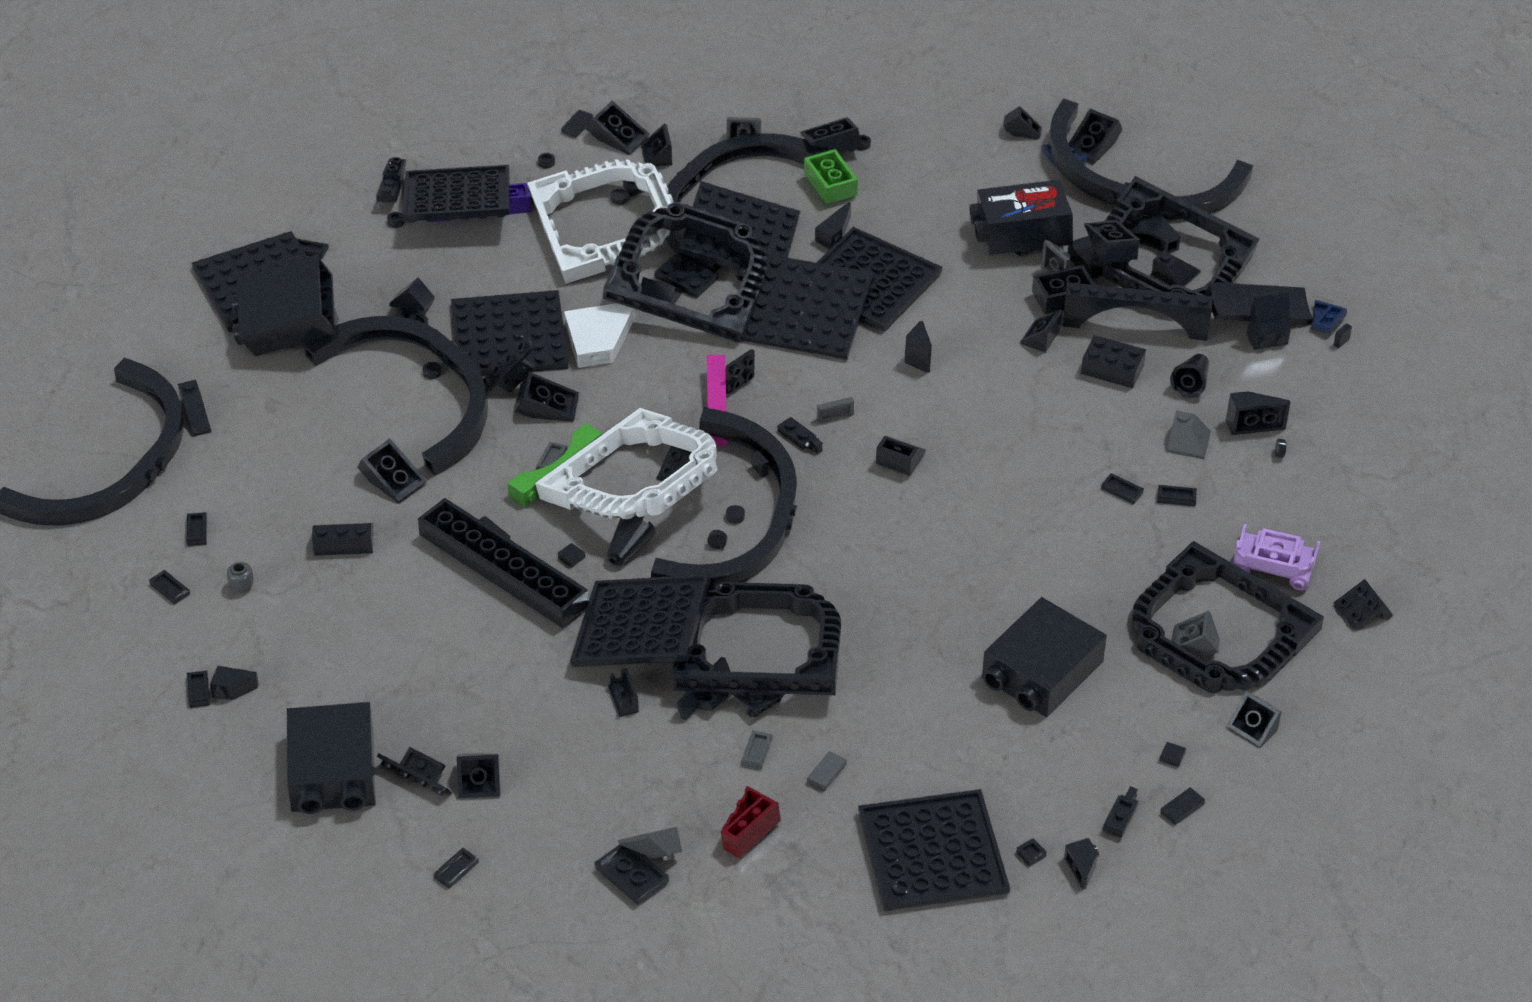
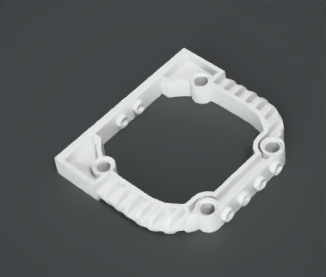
(560, 187)
(567, 489)

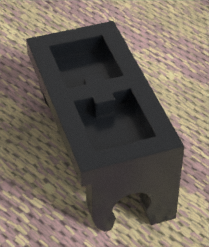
(623, 694)

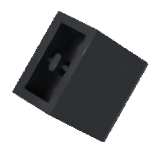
(898, 455)

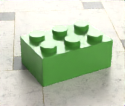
(830, 176)

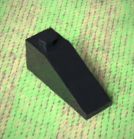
(834, 227)
(194, 407)

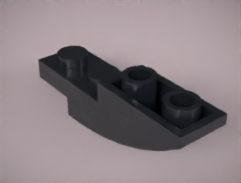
(392, 180)

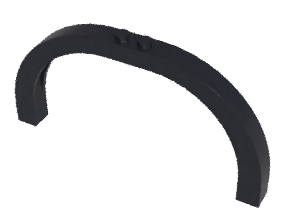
(728, 150)
(1110, 190)
(374, 328)
(101, 503)
(747, 565)

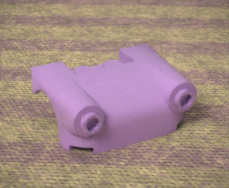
(1276, 555)

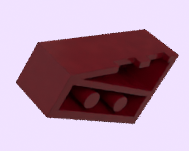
(749, 822)

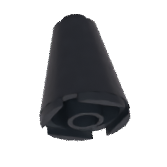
(1190, 376)
(629, 538)

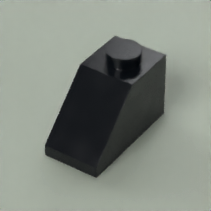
(1021, 124)
(232, 682)
(1082, 860)

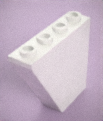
(598, 332)

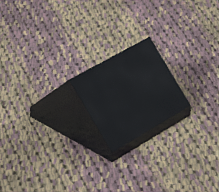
(658, 148)
(660, 290)
(413, 297)
(1043, 331)
(918, 348)
(1255, 719)

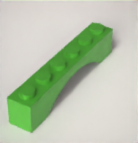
(523, 486)

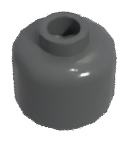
(240, 576)

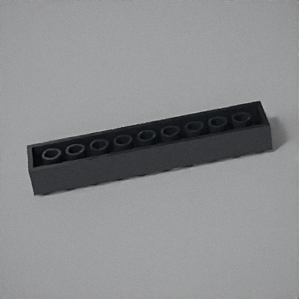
(503, 562)

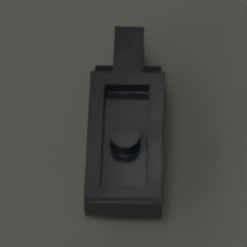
(800, 435)
(1121, 813)

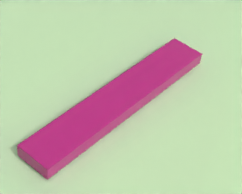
(716, 388)

